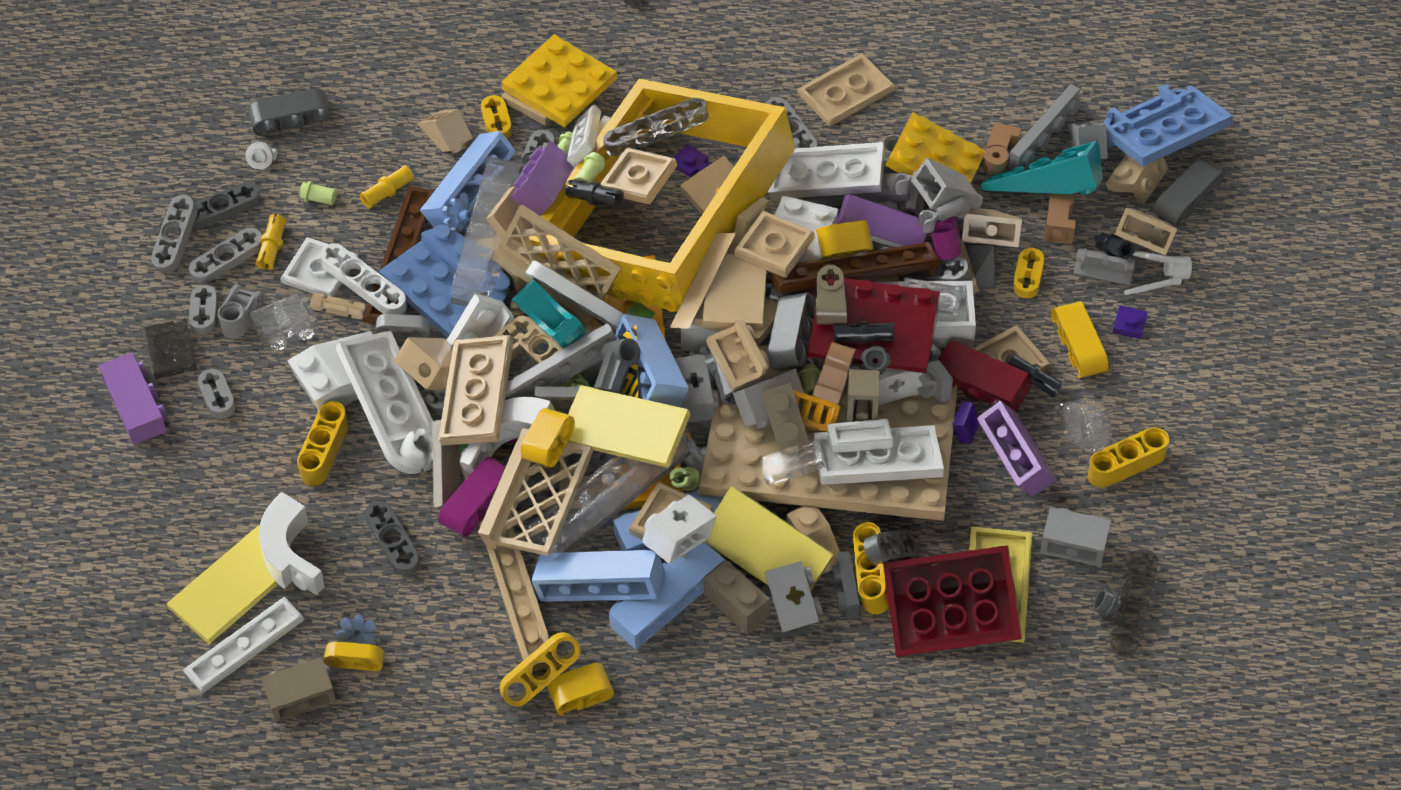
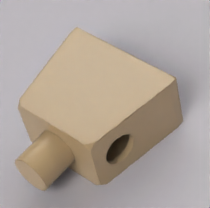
(1146, 230)
(426, 361)

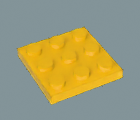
(559, 80)
(925, 139)

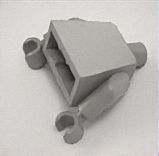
(943, 191)

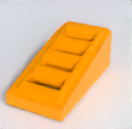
(830, 416)

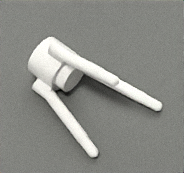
(1174, 266)

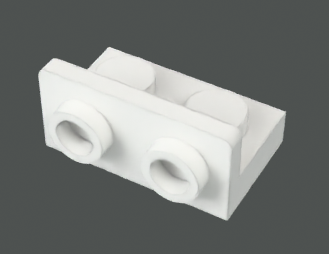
(481, 319)

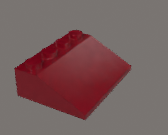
(909, 308)
(952, 601)

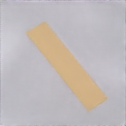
(702, 280)

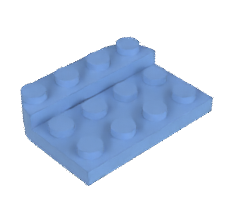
(1165, 124)
(427, 277)

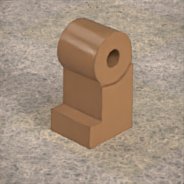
(1000, 142)
(1058, 225)
(834, 373)

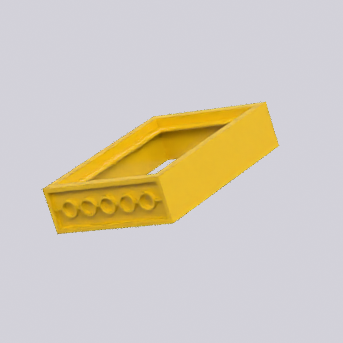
(731, 120)

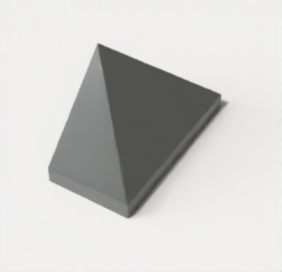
(983, 264)

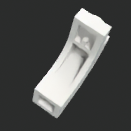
(517, 414)
(277, 530)

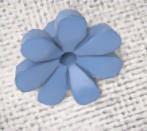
(458, 215)
(357, 631)

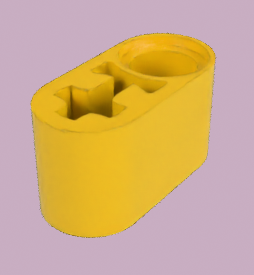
(844, 239)
(547, 437)
(580, 688)

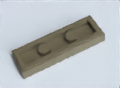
(445, 468)

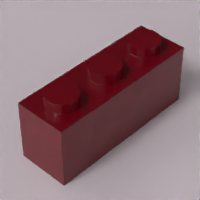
(984, 376)

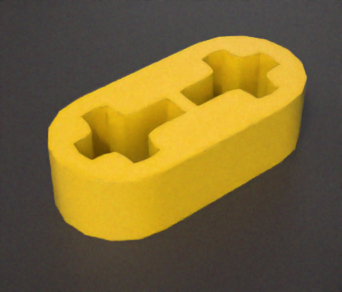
(501, 116)
(1023, 272)
(354, 656)

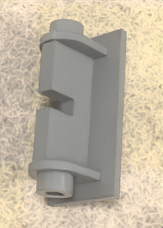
(1103, 267)

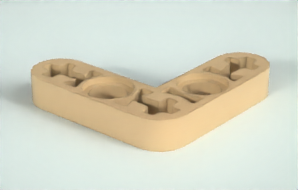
(528, 341)

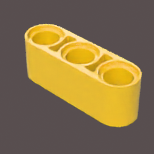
(1081, 339)
(324, 432)
(1135, 447)
(869, 580)
(523, 672)

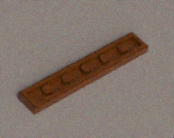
(405, 235)
(861, 266)

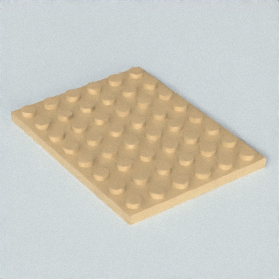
(737, 450)

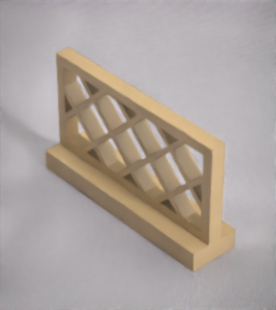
(518, 257)
(511, 492)

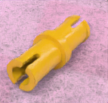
(386, 186)
(271, 242)

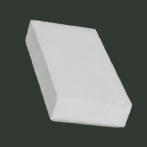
(860, 435)

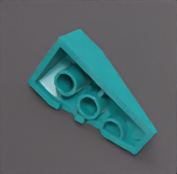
(1071, 172)

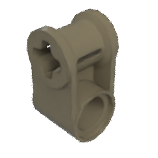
(831, 300)

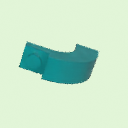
(549, 315)

